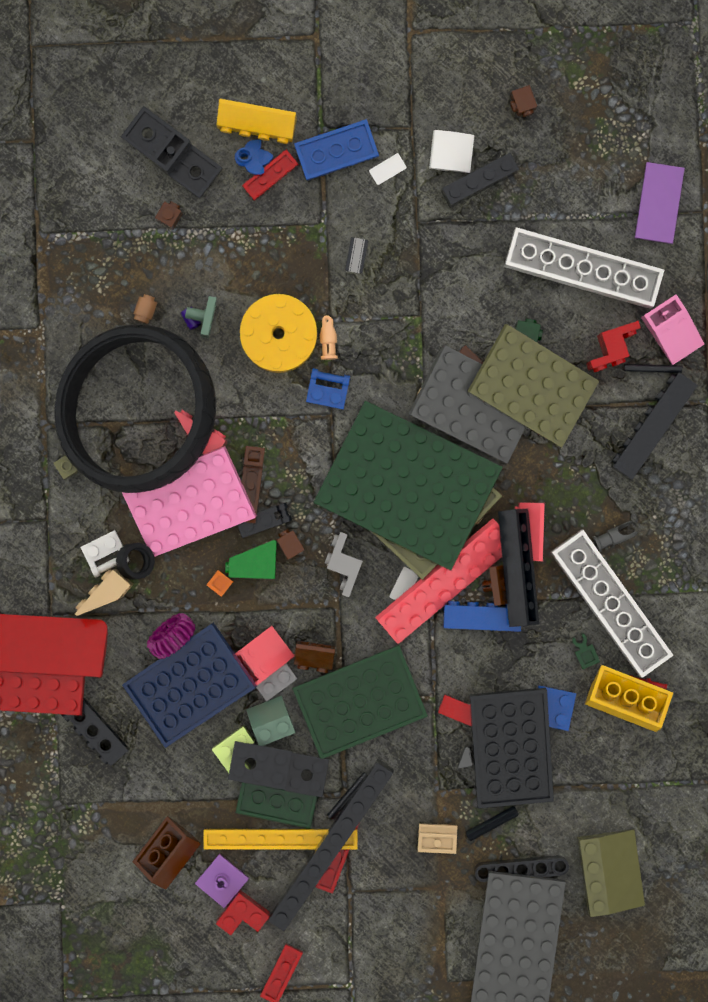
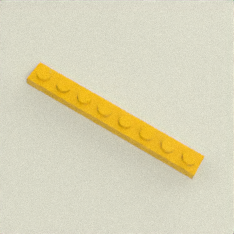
(269, 839)

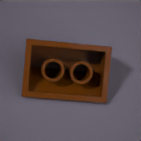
(166, 853)

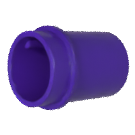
(191, 324)

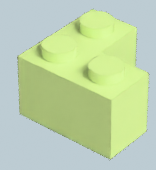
(224, 749)

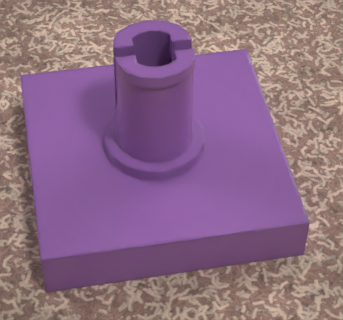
(221, 880)

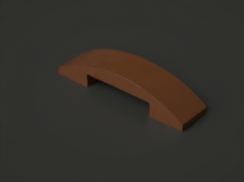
(252, 475)

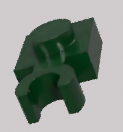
(586, 654)

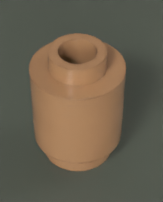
(145, 309)

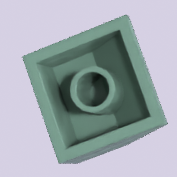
(270, 721)

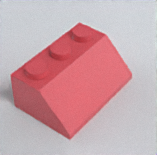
(536, 521)

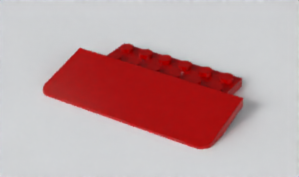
(48, 662)

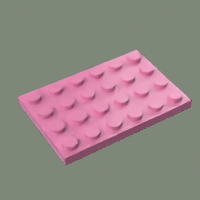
(192, 506)

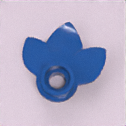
(256, 157)

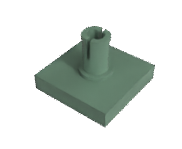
(205, 316)

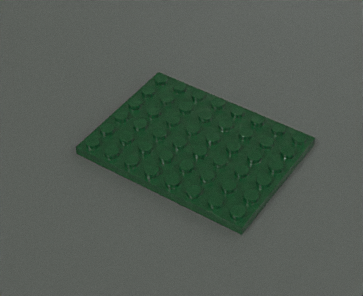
(408, 485)

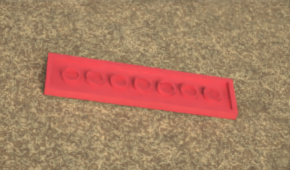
(441, 584)

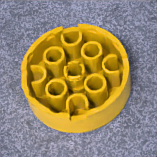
(275, 313)

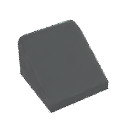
(465, 758)

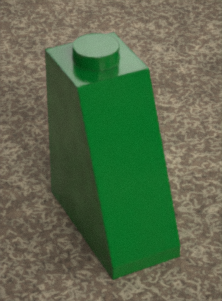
(254, 563)

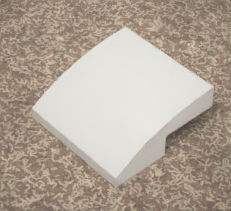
(451, 151)

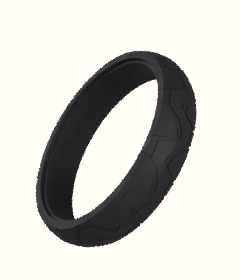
(71, 384)

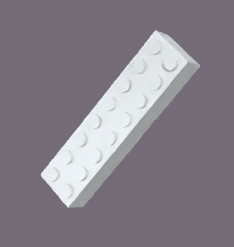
(584, 268)
(611, 603)

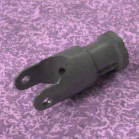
(612, 537)

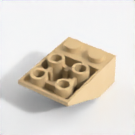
(111, 589)

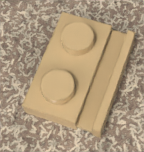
(437, 838)

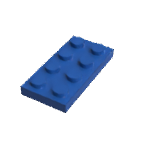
(336, 150)

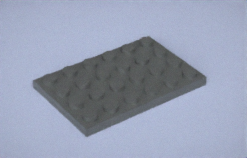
(450, 408)

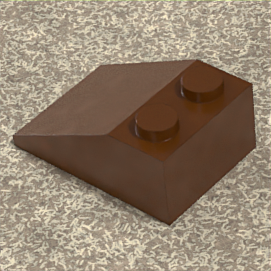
(314, 655)

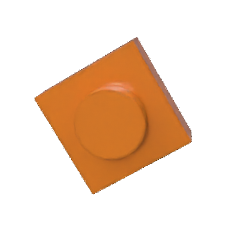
(219, 583)

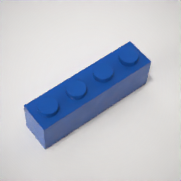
(476, 617)

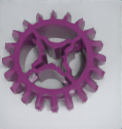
(171, 635)

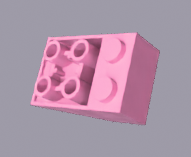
(673, 329)

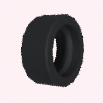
(148, 558)

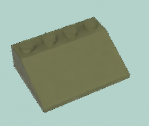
(611, 872)

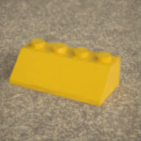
(256, 120)
(629, 698)

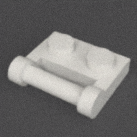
(100, 548)

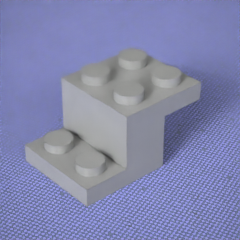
(343, 564)

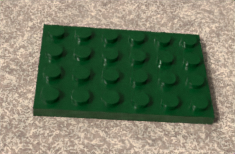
(360, 702)

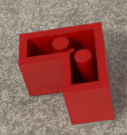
(242, 908)

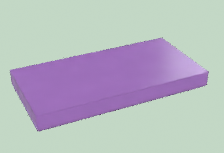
(659, 203)

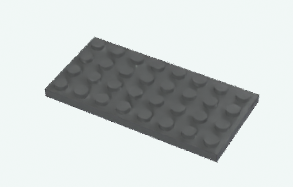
(517, 938)

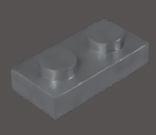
(276, 682)

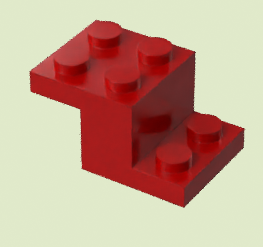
(613, 346)

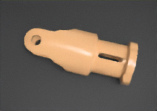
(328, 339)

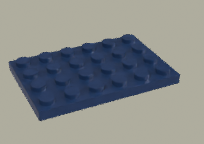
(189, 685)

